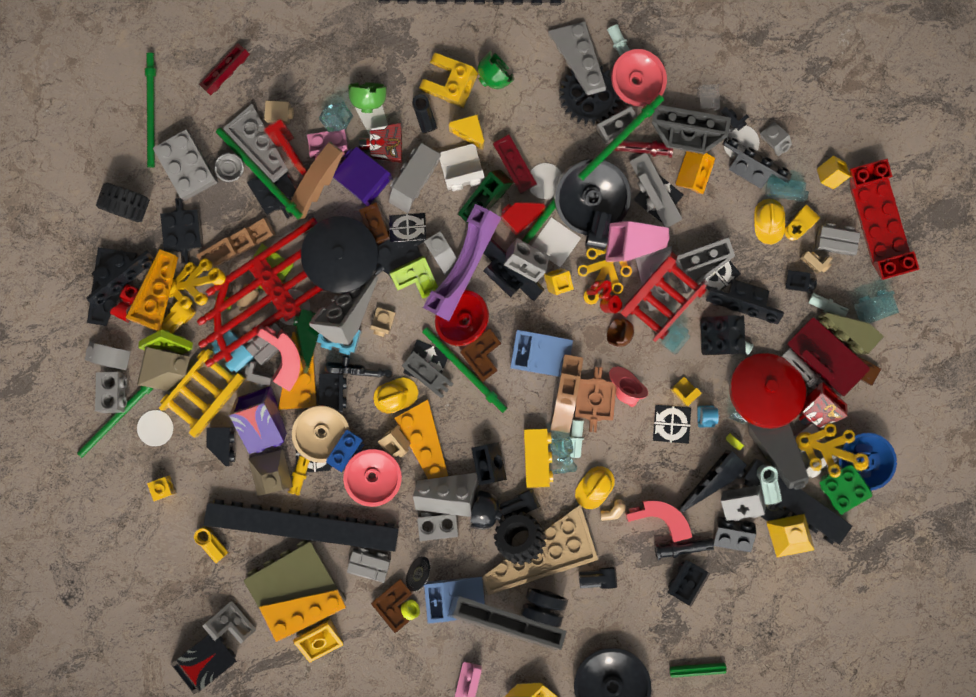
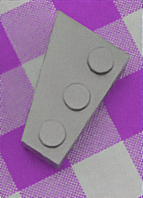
(447, 494)

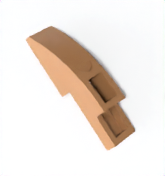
(567, 393)

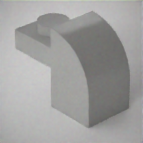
(107, 355)

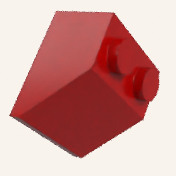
(521, 215)

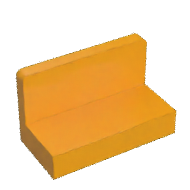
(695, 171)

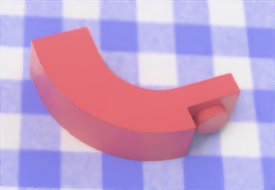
(290, 362)
(676, 522)

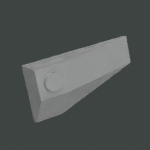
(344, 315)

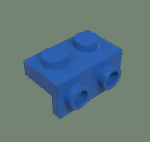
(345, 450)

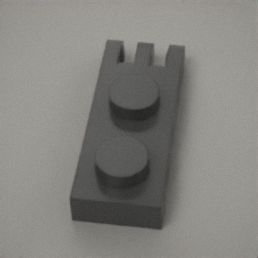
(426, 374)

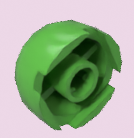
(367, 96)

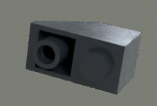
(220, 443)

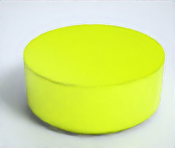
(734, 441)
(410, 609)

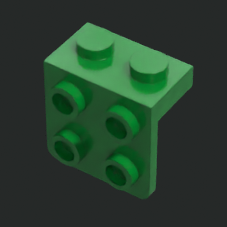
(846, 490)

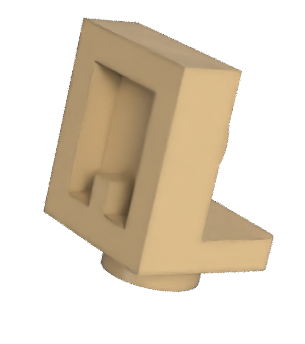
(813, 261)
(382, 322)

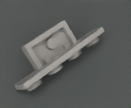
(655, 189)

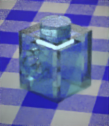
(336, 117)
(675, 339)

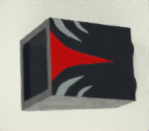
(204, 663)

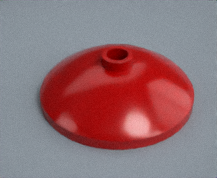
(456, 331)

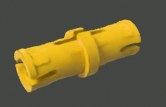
(299, 475)

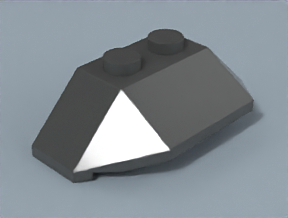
(690, 129)

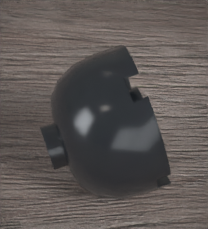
(485, 511)

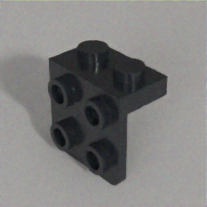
(723, 335)

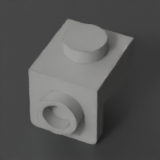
(776, 138)
(261, 379)

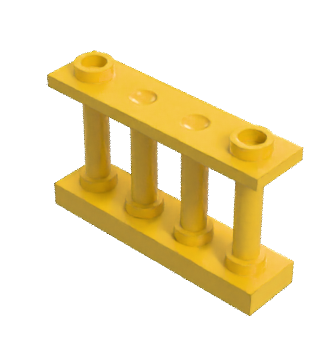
(209, 411)

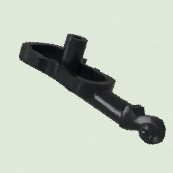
(355, 369)

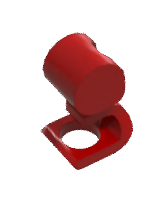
(128, 296)
(609, 302)

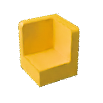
(833, 172)
(685, 391)

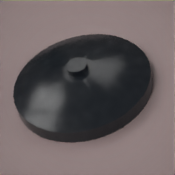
(602, 190)
(339, 254)
(612, 674)

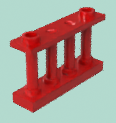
(657, 279)

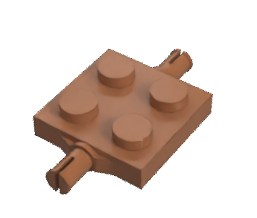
(595, 400)

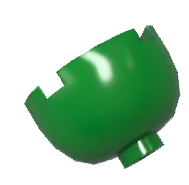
(494, 72)

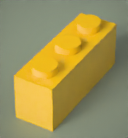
(537, 457)

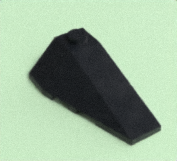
(722, 473)

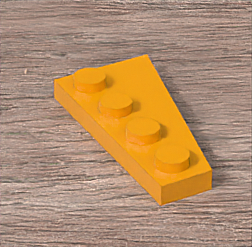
(153, 295)
(304, 390)
(421, 432)
(294, 615)

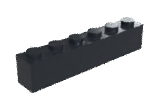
(799, 502)

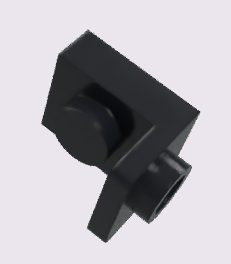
(734, 124)
(801, 281)

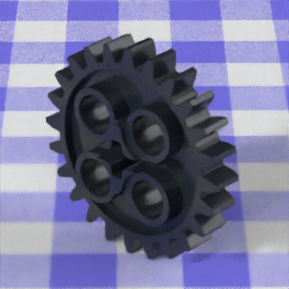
(600, 108)

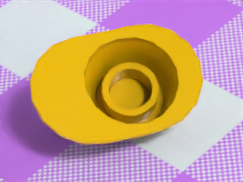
(769, 221)
(395, 395)
(594, 487)

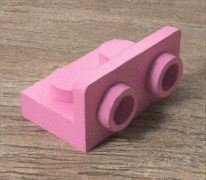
(319, 140)
(468, 680)

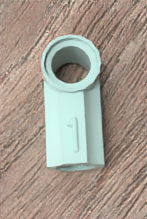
(769, 486)

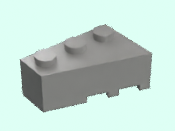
(413, 177)
(704, 261)

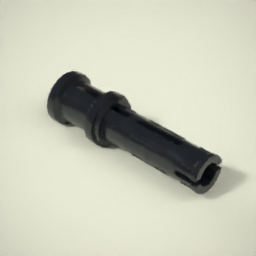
(674, 549)

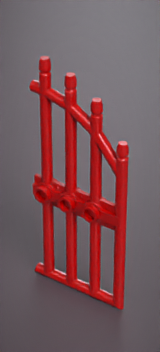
(272, 286)

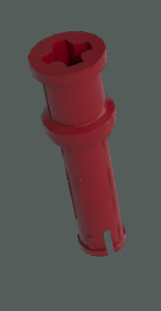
(653, 148)

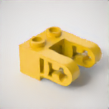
(458, 84)

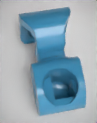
(707, 416)

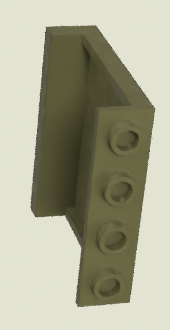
(290, 577)

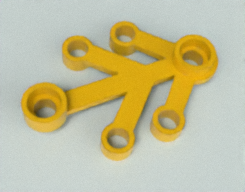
(606, 268)
(214, 276)
(828, 449)

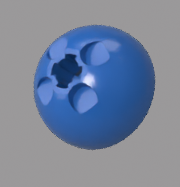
(880, 455)

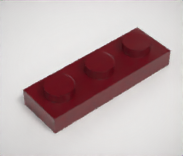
(224, 69)
(514, 164)

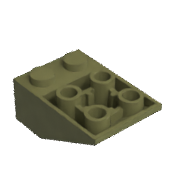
(857, 334)

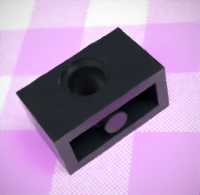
(489, 463)

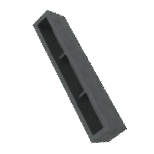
(506, 623)

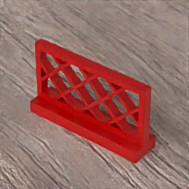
(281, 136)

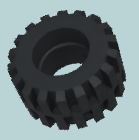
(122, 202)
(509, 528)

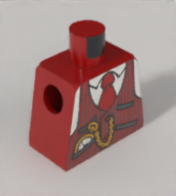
(384, 143)
(823, 407)

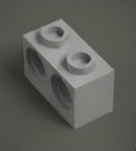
(526, 260)
(105, 393)
(438, 531)

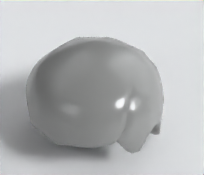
(229, 167)

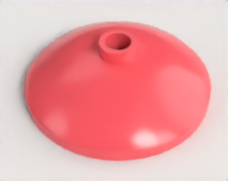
(647, 71)
(374, 490)

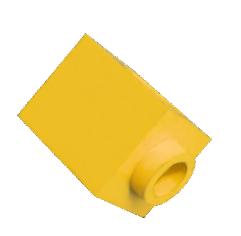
(558, 281)
(161, 488)

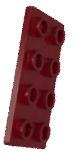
(828, 356)

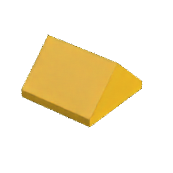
(468, 130)
(318, 640)

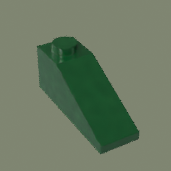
(487, 193)
(305, 337)

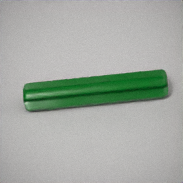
(697, 670)

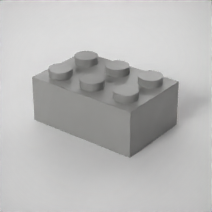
(185, 165)

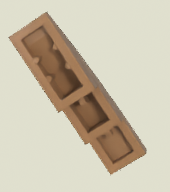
(316, 177)
(238, 243)

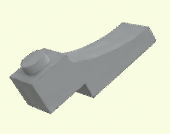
(442, 252)

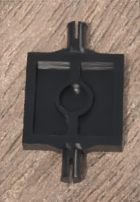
(267, 199)
(181, 230)
(396, 254)

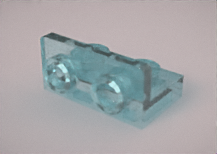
(792, 191)
(876, 308)

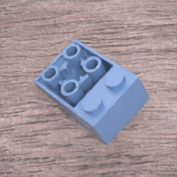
(539, 353)
(440, 594)

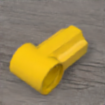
(177, 317)
(212, 546)

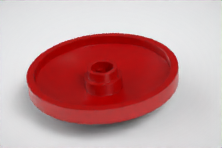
(767, 390)

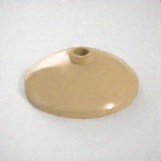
(309, 441)

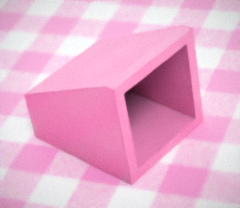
(633, 239)

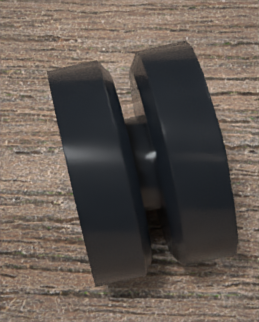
(544, 607)

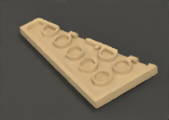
(566, 547)

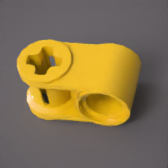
(803, 221)

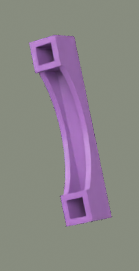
(480, 230)

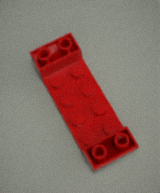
(881, 220)

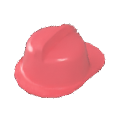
(628, 387)

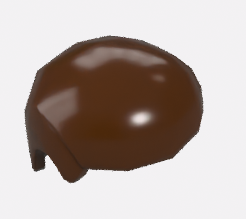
(620, 332)

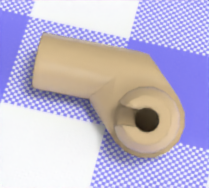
(616, 511)

